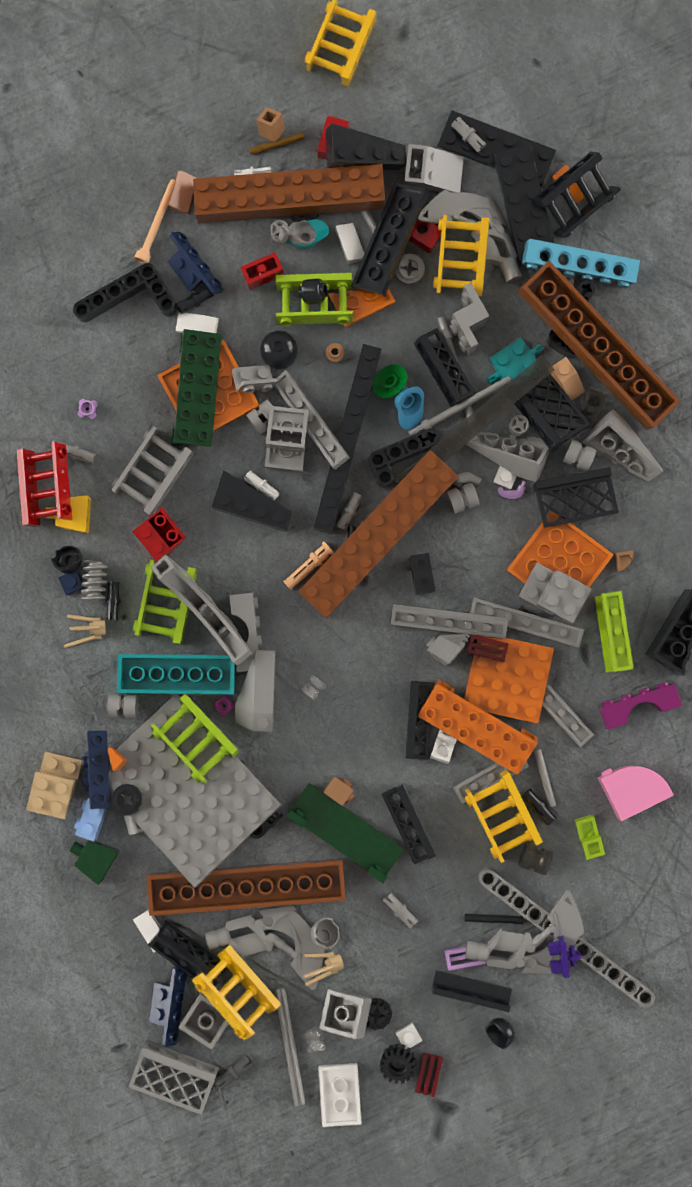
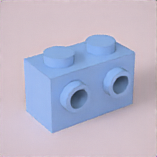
(90, 822)

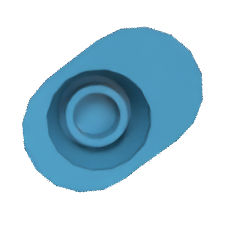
(410, 407)

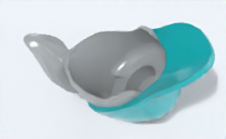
(304, 233)

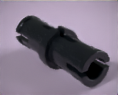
(194, 300)
(113, 601)
(539, 806)

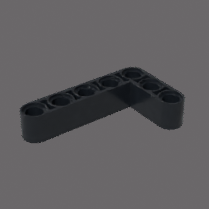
(125, 293)

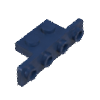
(190, 266)
(96, 770)
(167, 1006)

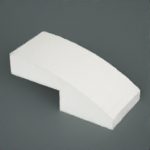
(196, 322)
(443, 747)

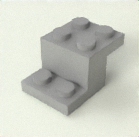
(469, 319)
(286, 438)
(554, 592)

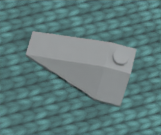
(620, 444)
(520, 456)
(446, 647)
(256, 699)

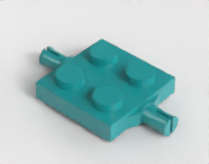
(513, 360)

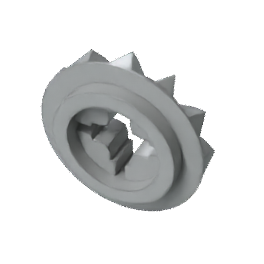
(416, 263)

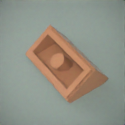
(182, 193)

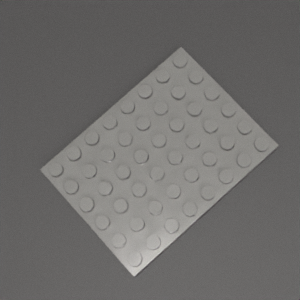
(184, 818)

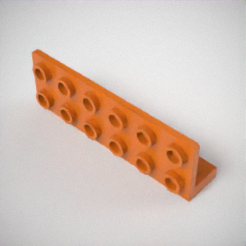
(477, 728)

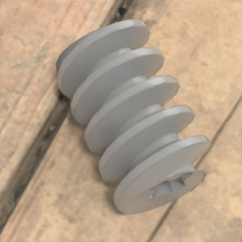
(94, 580)

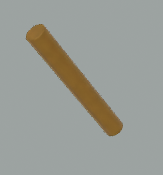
(280, 142)

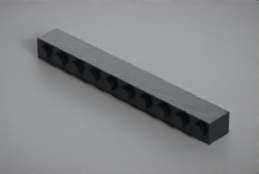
(348, 437)

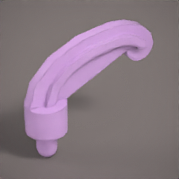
(513, 494)

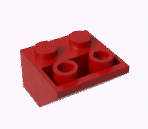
(159, 535)

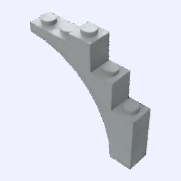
(203, 607)

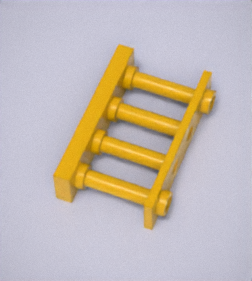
(352, 55)
(480, 247)
(513, 800)
(254, 988)

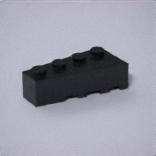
(355, 148)
(247, 503)
(674, 639)

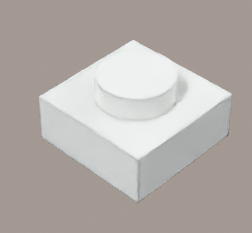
(504, 478)
(408, 1035)

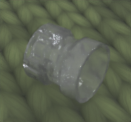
(311, 691)
(314, 1039)

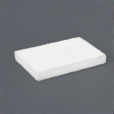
(339, 1094)

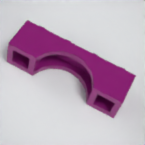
(617, 712)

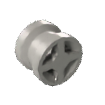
(275, 229)
(521, 423)

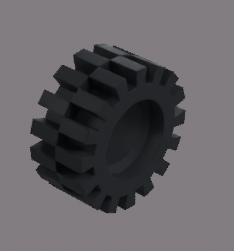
(394, 1073)

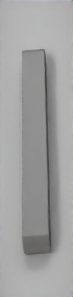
(587, 956)

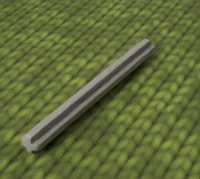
(290, 1048)

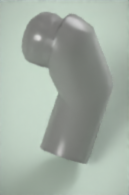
(467, 477)

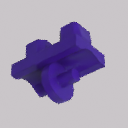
(559, 948)

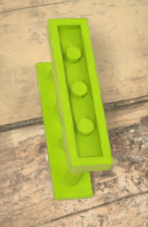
(289, 283)
(180, 615)
(613, 632)
(201, 720)

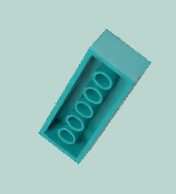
(176, 674)

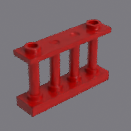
(28, 484)

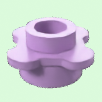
(83, 404)

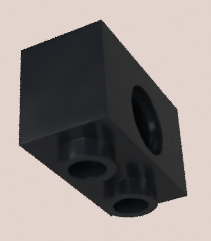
(422, 574)

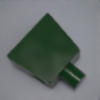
(94, 859)

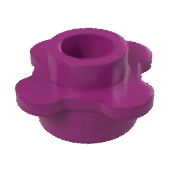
(224, 700)

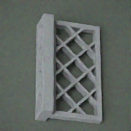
(182, 1063)

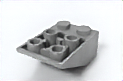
(433, 169)

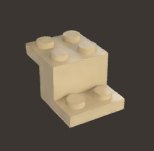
(54, 785)

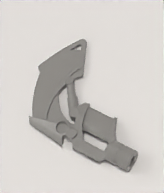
(458, 203)
(280, 919)
(564, 922)

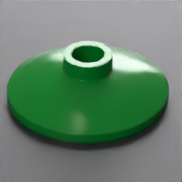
(390, 381)

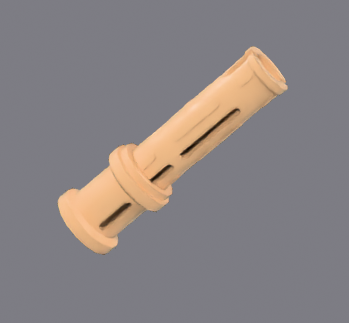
(316, 559)

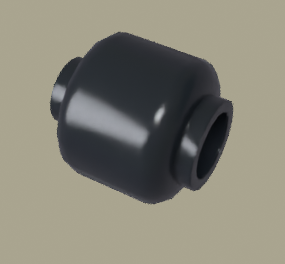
(313, 291)

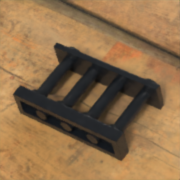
(561, 187)

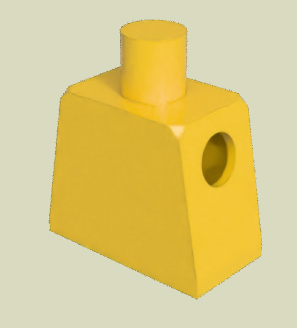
(80, 515)

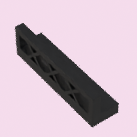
(438, 370)
(412, 716)
(415, 821)
(184, 958)
(471, 991)

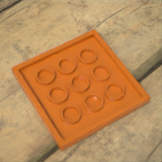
(229, 403)
(561, 549)
(511, 686)

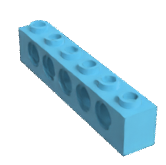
(627, 266)

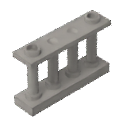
(161, 488)

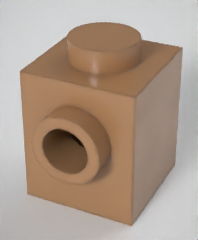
(270, 124)
(340, 790)

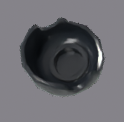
(67, 559)
(500, 1032)

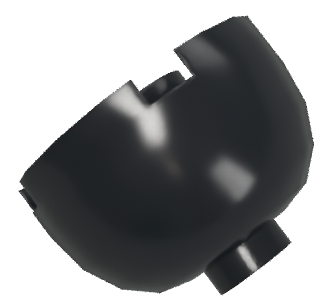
(278, 349)

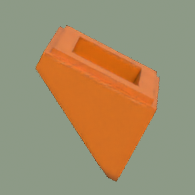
(117, 760)

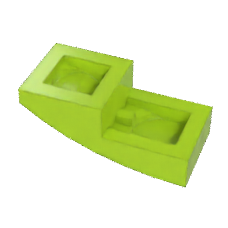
(589, 837)

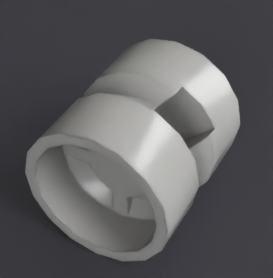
(253, 418)
(579, 455)
(461, 498)
(123, 705)

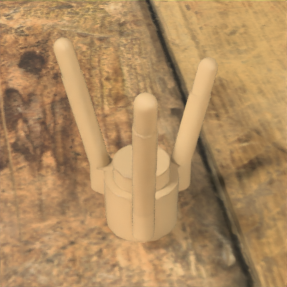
(97, 628)
(333, 965)

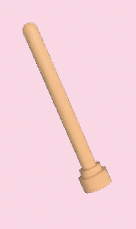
(143, 255)

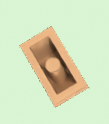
(568, 378)

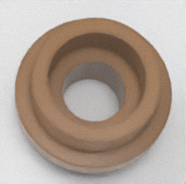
(334, 358)

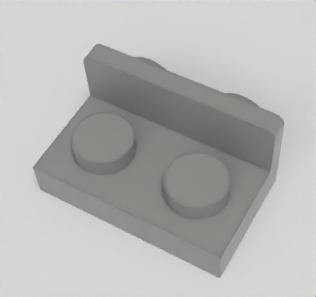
(253, 378)

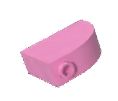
(633, 789)

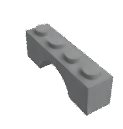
(244, 607)

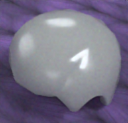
(325, 933)

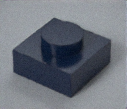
(71, 582)

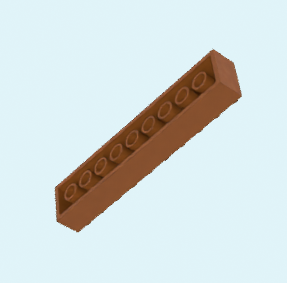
(289, 193)
(598, 345)
(378, 534)
(247, 887)

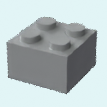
(345, 1013)
(204, 1022)

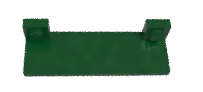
(197, 388)
(345, 832)

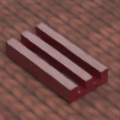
(503, 652)
(425, 1091)

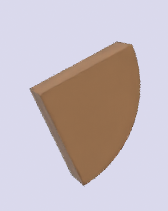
(623, 559)

